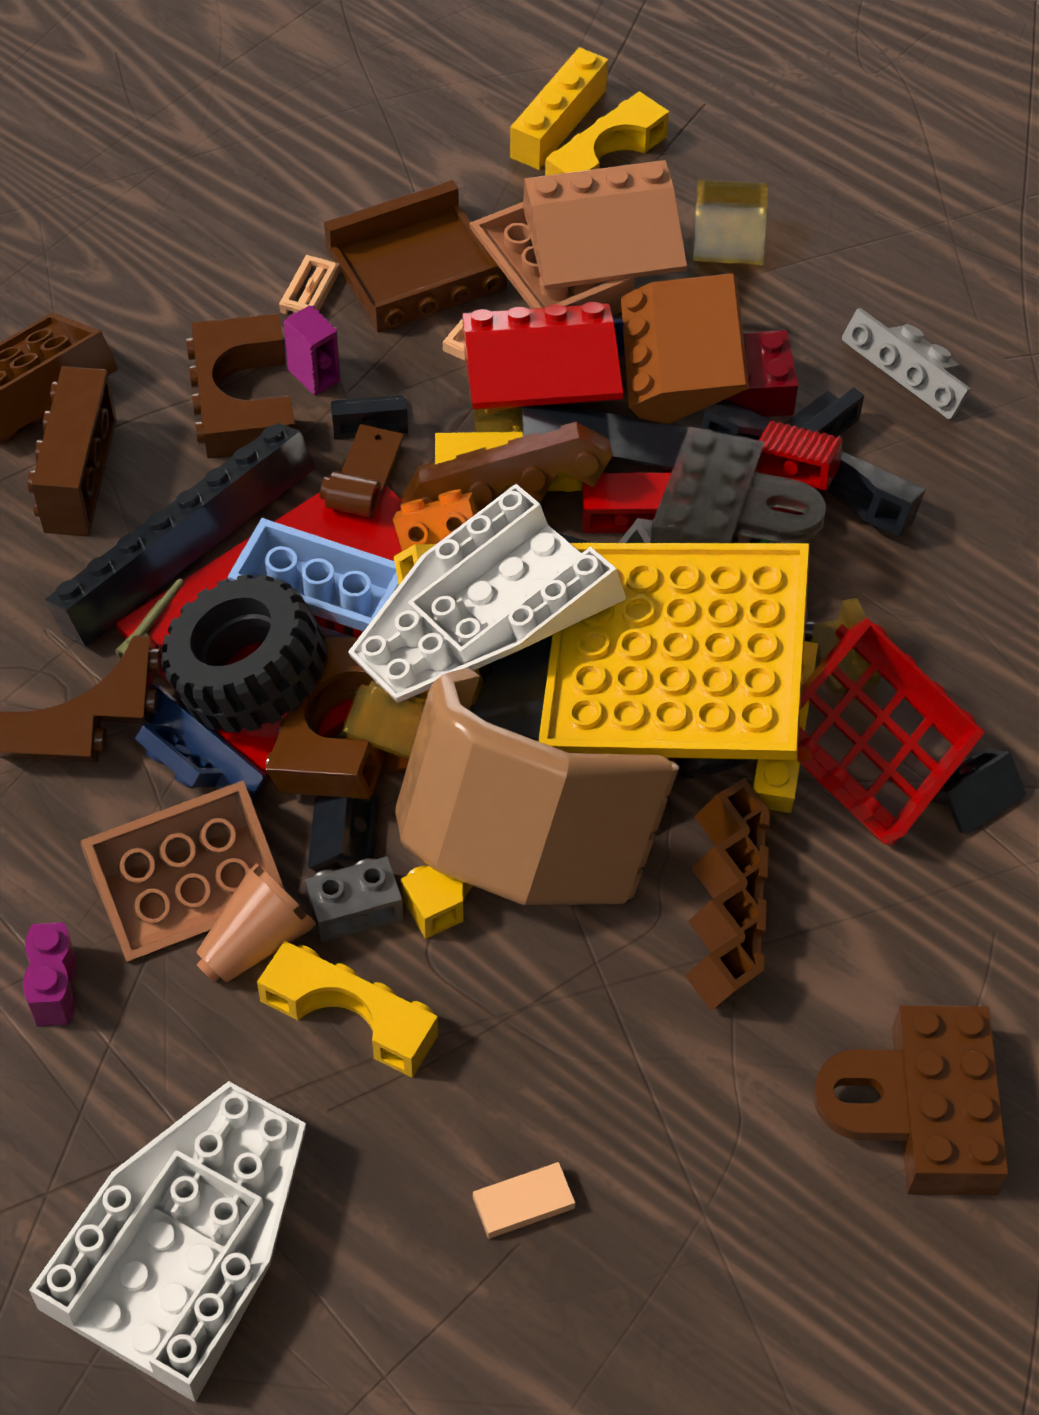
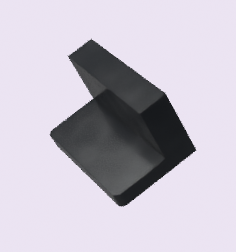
(378, 412)
(829, 413)
(981, 788)
(342, 831)

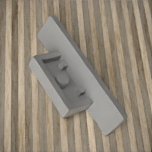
(909, 360)

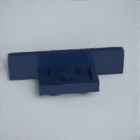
(195, 750)

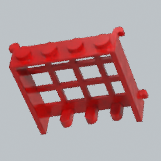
(917, 689)

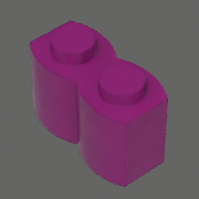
(50, 974)

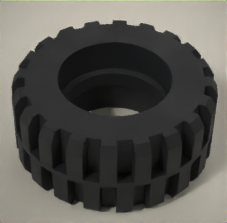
(268, 679)

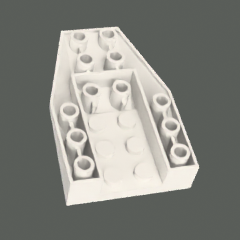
(482, 597)
(179, 1240)

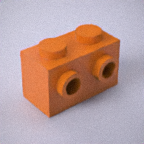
(435, 520)

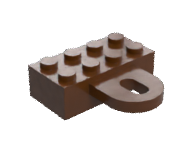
(934, 1098)

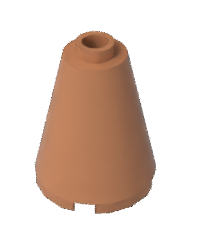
(251, 927)

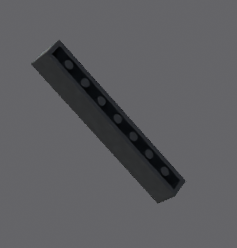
(180, 534)

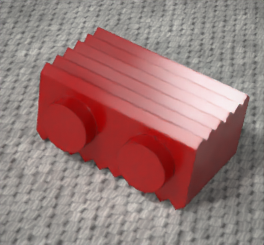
(800, 454)

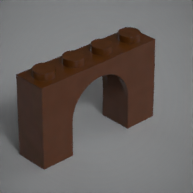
(219, 351)
(321, 765)

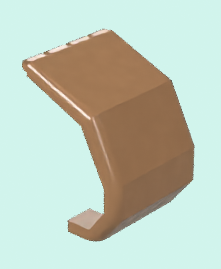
(525, 813)

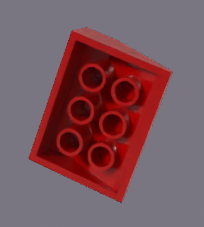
(541, 356)

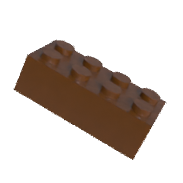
(73, 451)

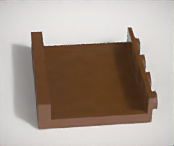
(412, 256)

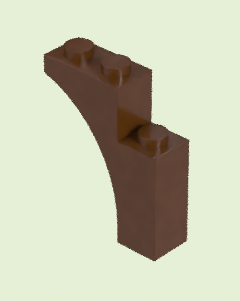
(74, 727)

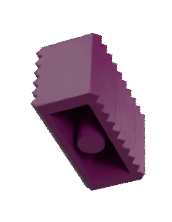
(312, 349)

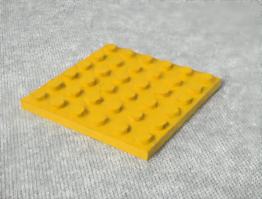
(690, 660)

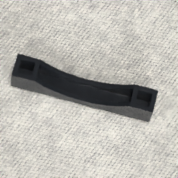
(868, 490)

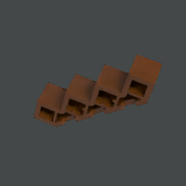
(524, 461)
(734, 878)

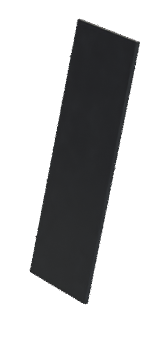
(629, 437)

